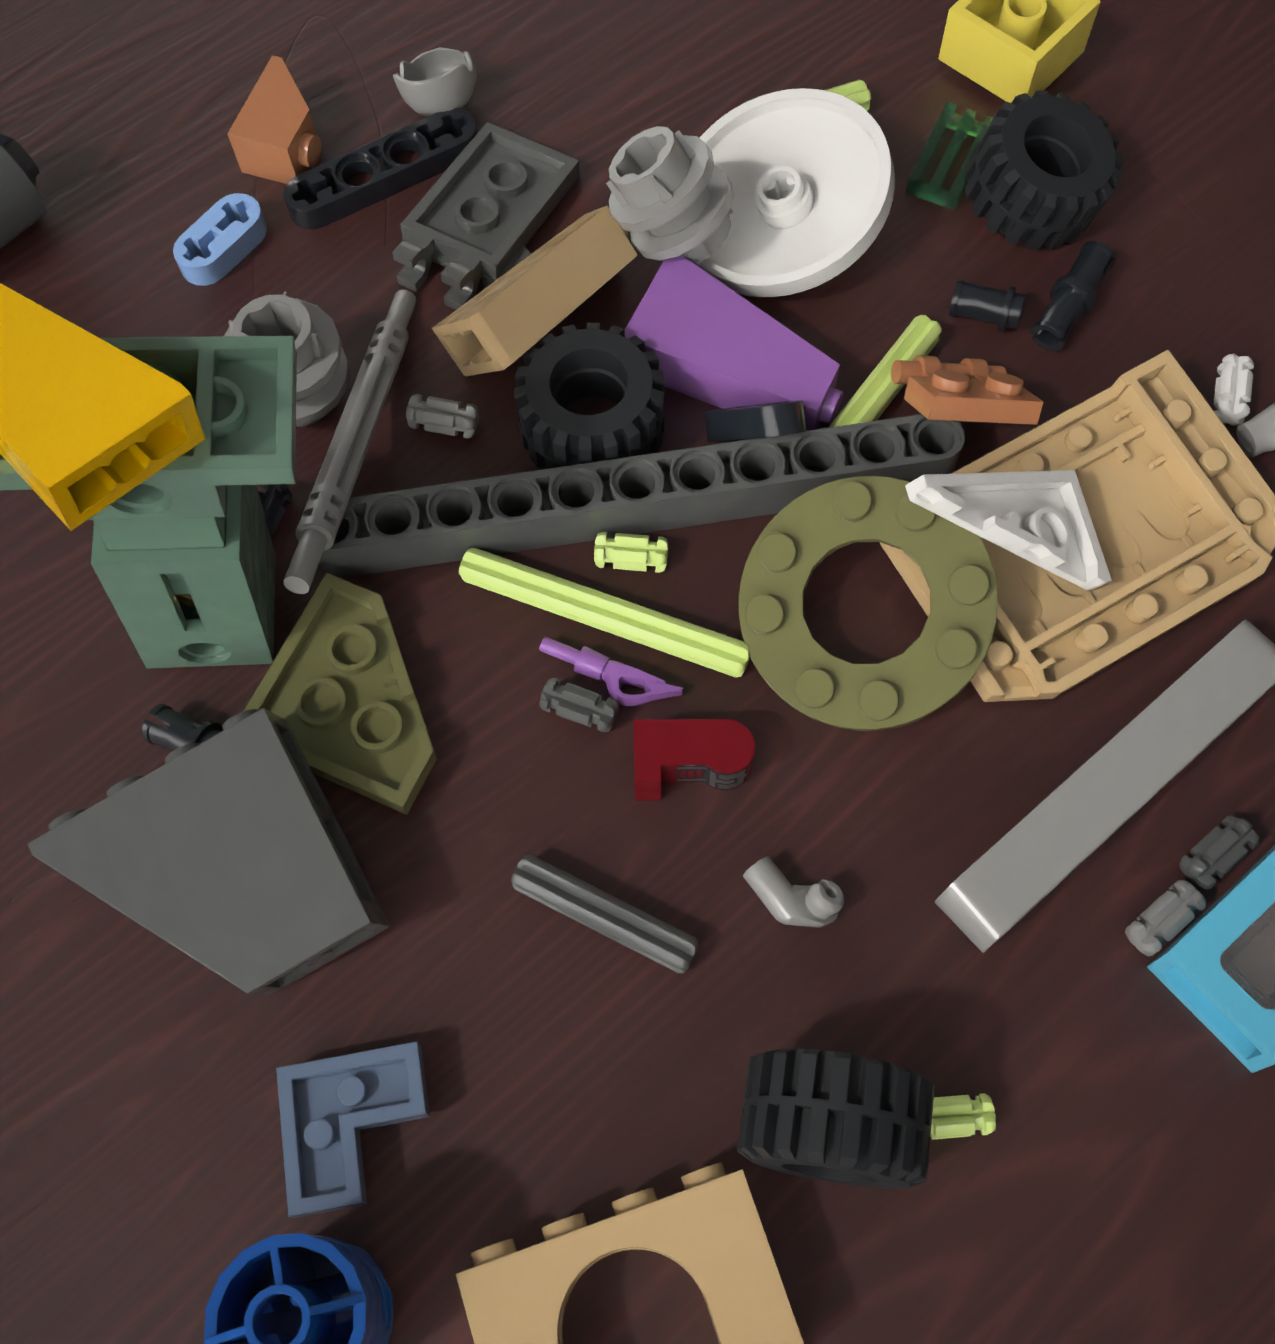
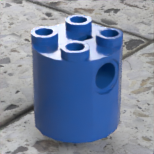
(300, 1293)

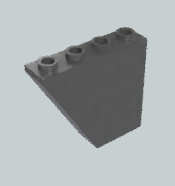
(225, 857)

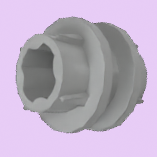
(670, 195)
(320, 357)

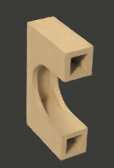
(704, 1229)

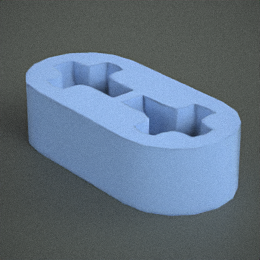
(222, 237)

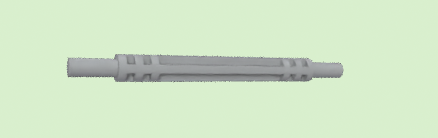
(350, 444)

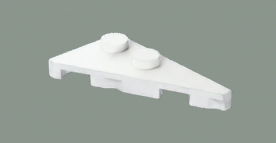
(1024, 512)

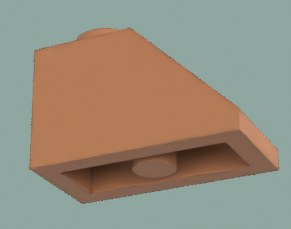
(275, 128)

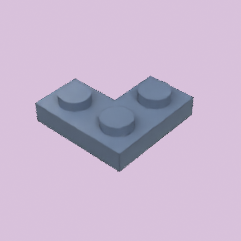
(326, 1108)

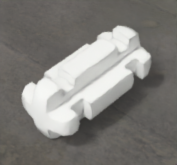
(1233, 389)

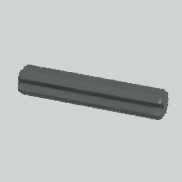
(605, 913)

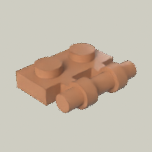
(965, 391)

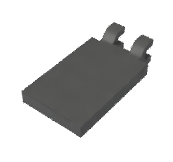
(482, 211)

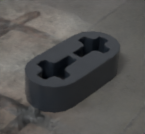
(755, 421)

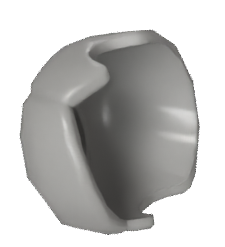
(437, 81)

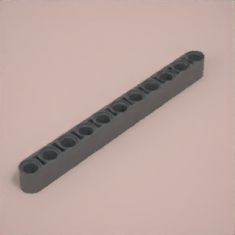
(607, 483)

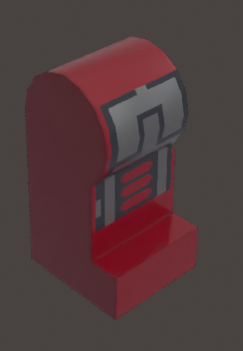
(690, 752)

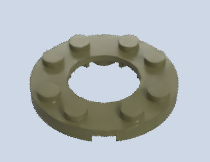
(866, 694)

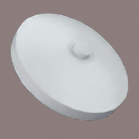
(806, 189)

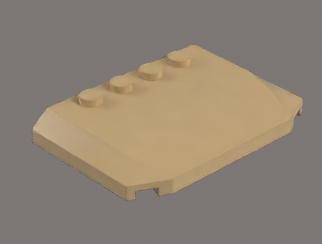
(1173, 515)

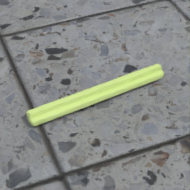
(605, 612)

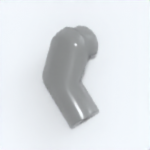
(794, 904)

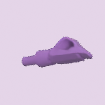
(614, 673)

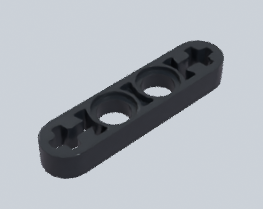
(378, 160)

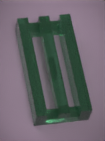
(964, 126)

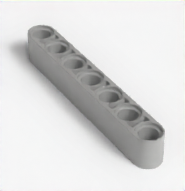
(1110, 787)

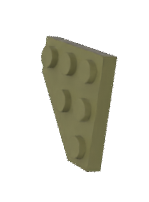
(350, 697)

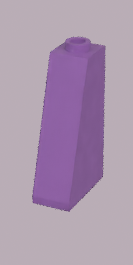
(729, 349)

